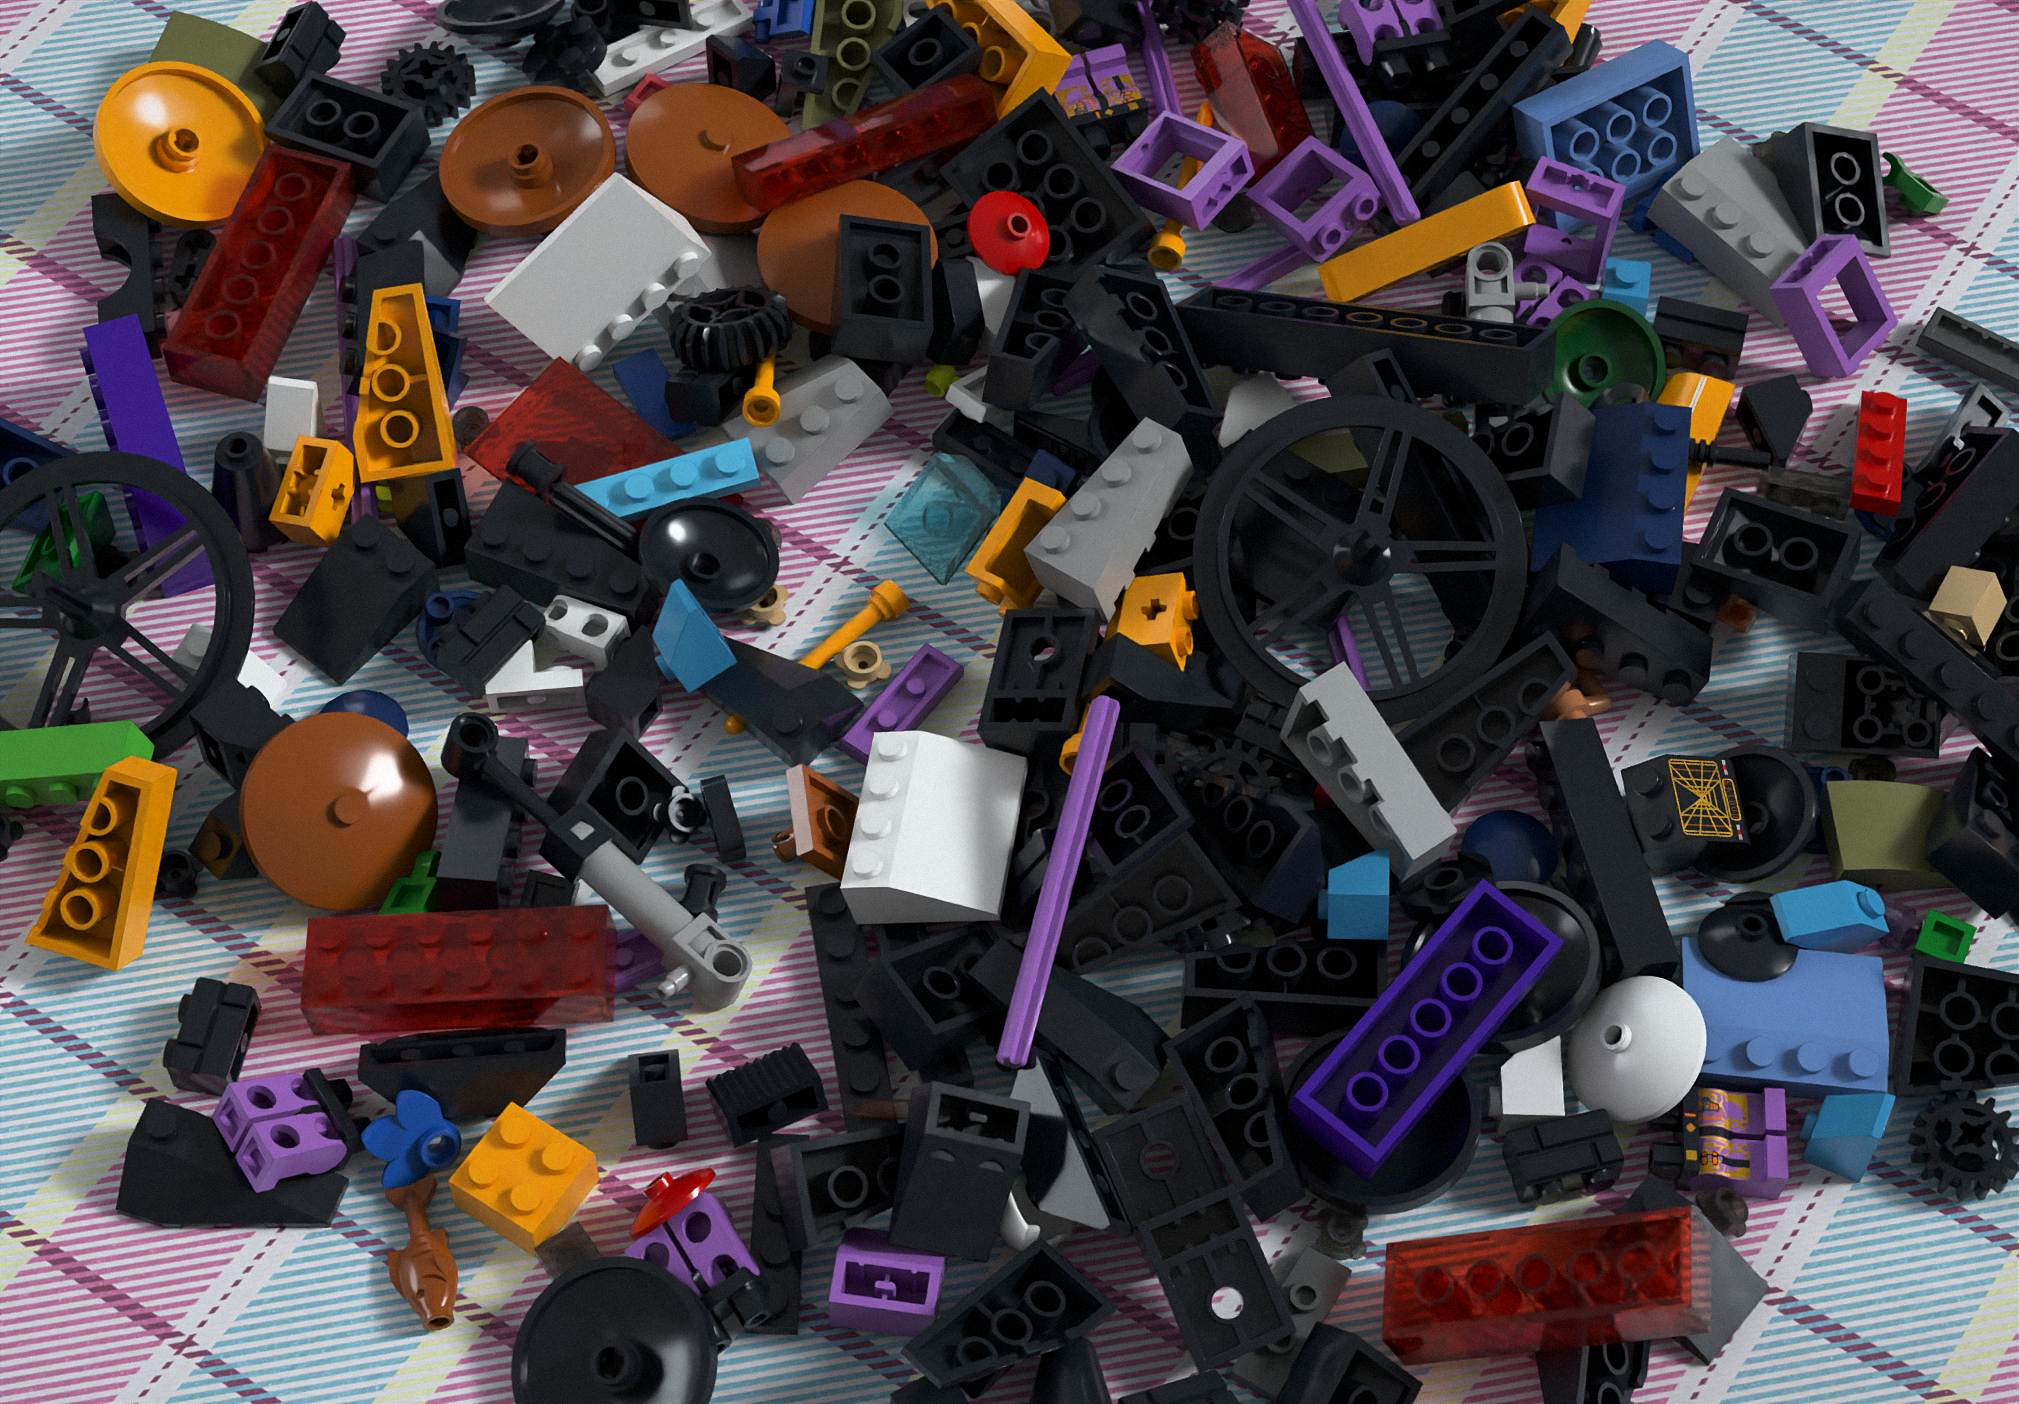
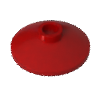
(996, 240)
(668, 1197)

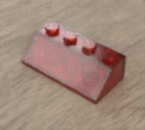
(1252, 95)

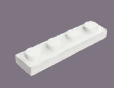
(663, 47)

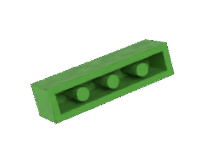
(64, 761)

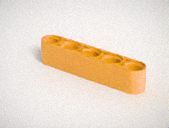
(1426, 244)

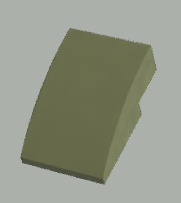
(220, 50)
(1880, 833)

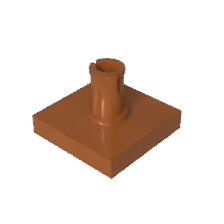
(821, 822)

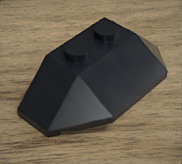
(467, 1068)
(1060, 1154)

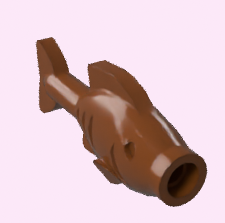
(425, 1268)

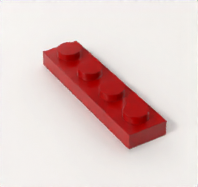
(1878, 453)

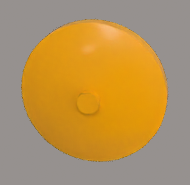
(178, 143)

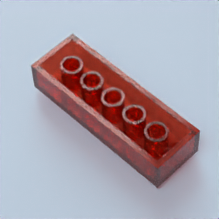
(260, 273)
(459, 970)
(1548, 1287)

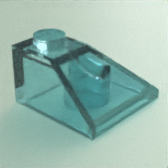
(944, 514)

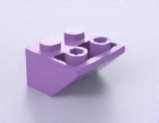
(884, 1285)

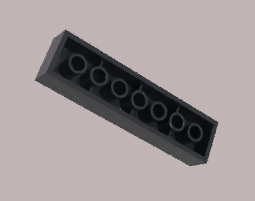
(1321, 337)

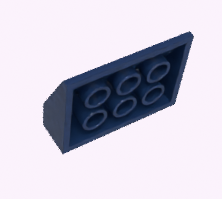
(1629, 499)

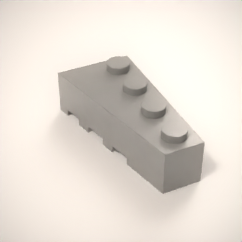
(1110, 521)
(1366, 771)

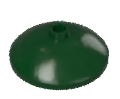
(1613, 343)

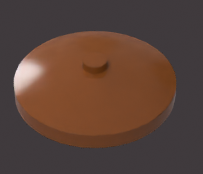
(683, 148)
(526, 160)
(801, 240)
(337, 810)

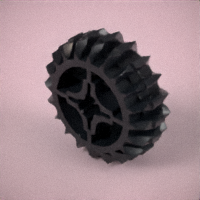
(730, 327)

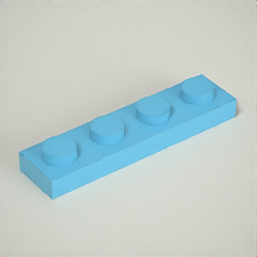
(703, 473)

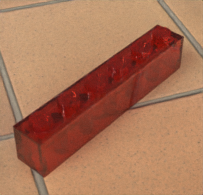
(864, 142)

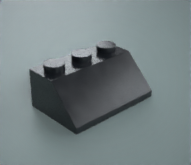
(379, 270)

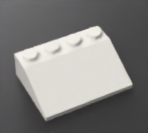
(599, 273)
(933, 830)

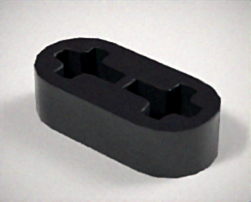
(183, 265)
(723, 819)

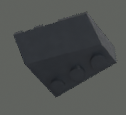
(1956, 1029)

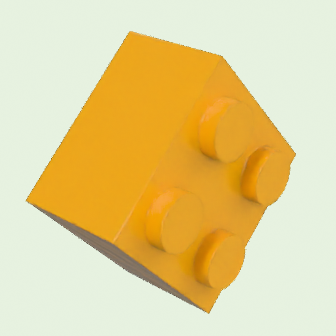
(524, 1179)

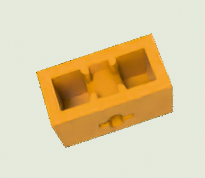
(315, 491)
(1160, 616)

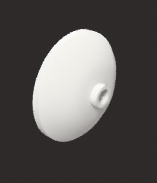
(1653, 1059)

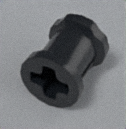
(536, 469)
(702, 889)

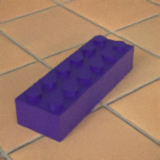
(140, 424)
(1424, 1029)

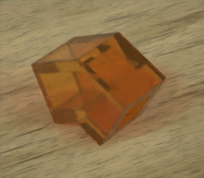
(1739, 614)

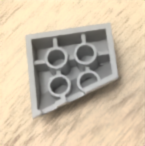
(821, 420)

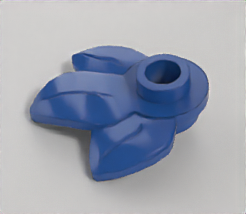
(405, 1137)

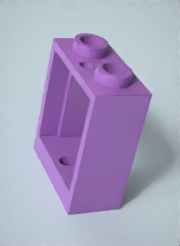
(1296, 180)
(1210, 189)
(1596, 203)
(1797, 300)

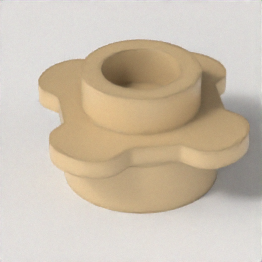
(772, 613)
(862, 653)

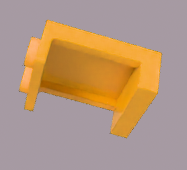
(1000, 563)

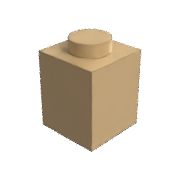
(1969, 603)

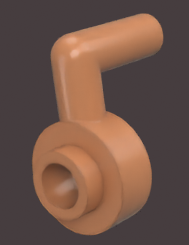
(1574, 705)

